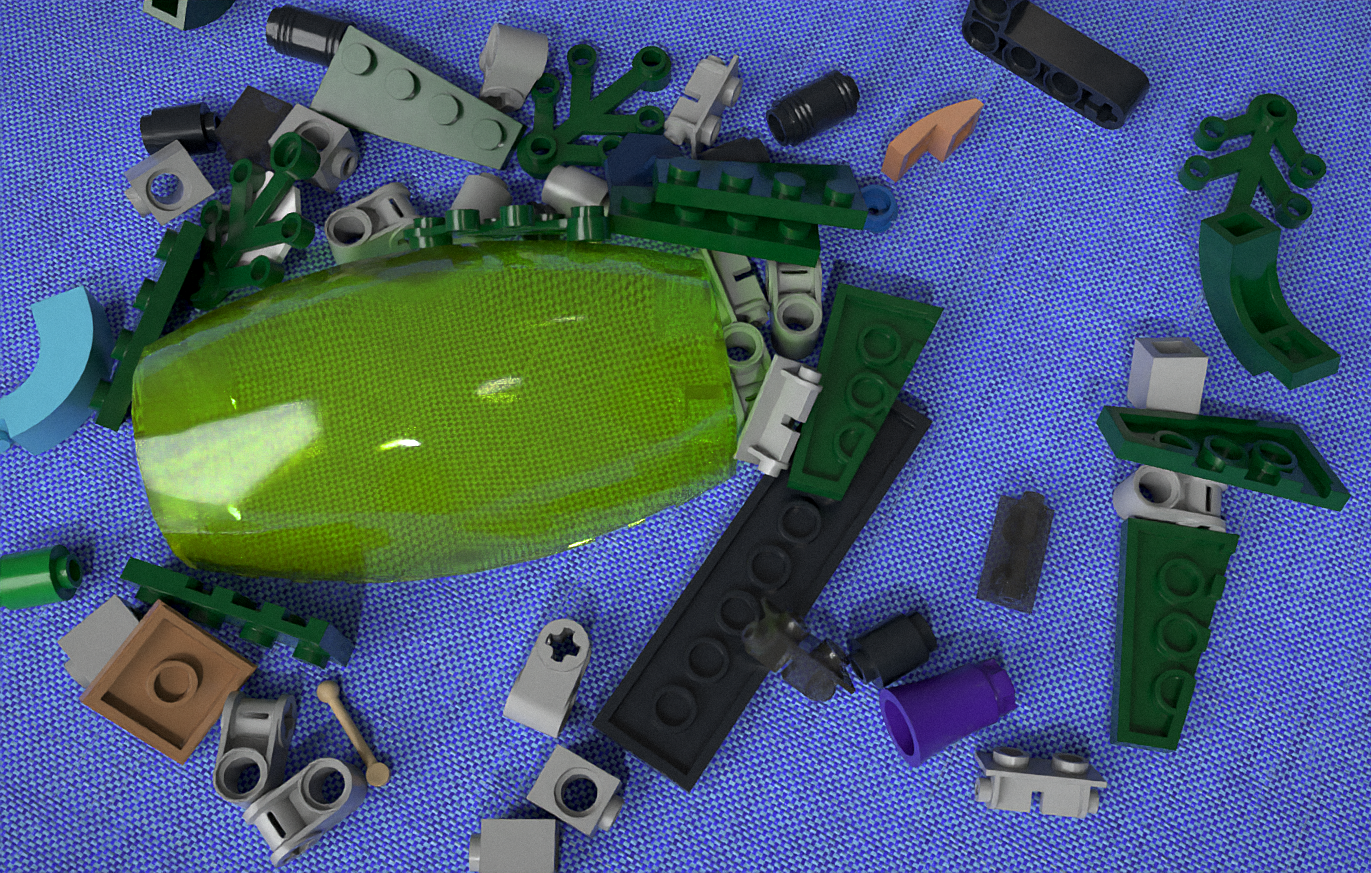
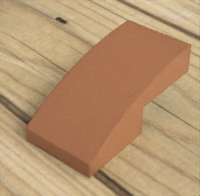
(936, 133)

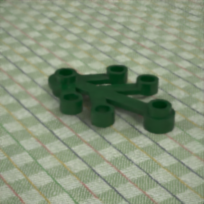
(590, 116)
(1267, 120)
(585, 225)
(213, 274)

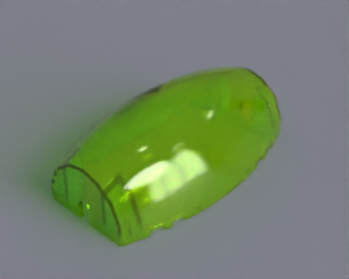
(436, 411)

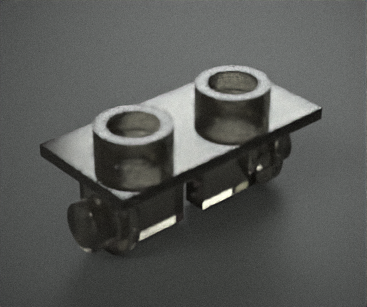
(1016, 552)
(786, 636)

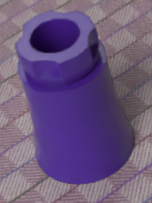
(945, 708)

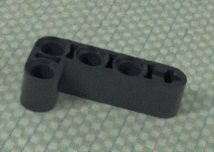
(1056, 59)

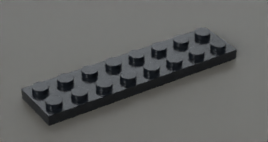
(780, 546)

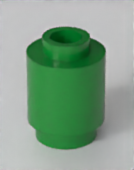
(38, 577)

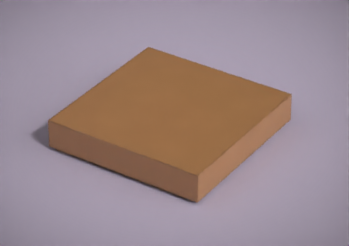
(168, 682)

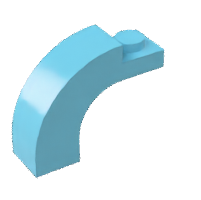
(71, 361)

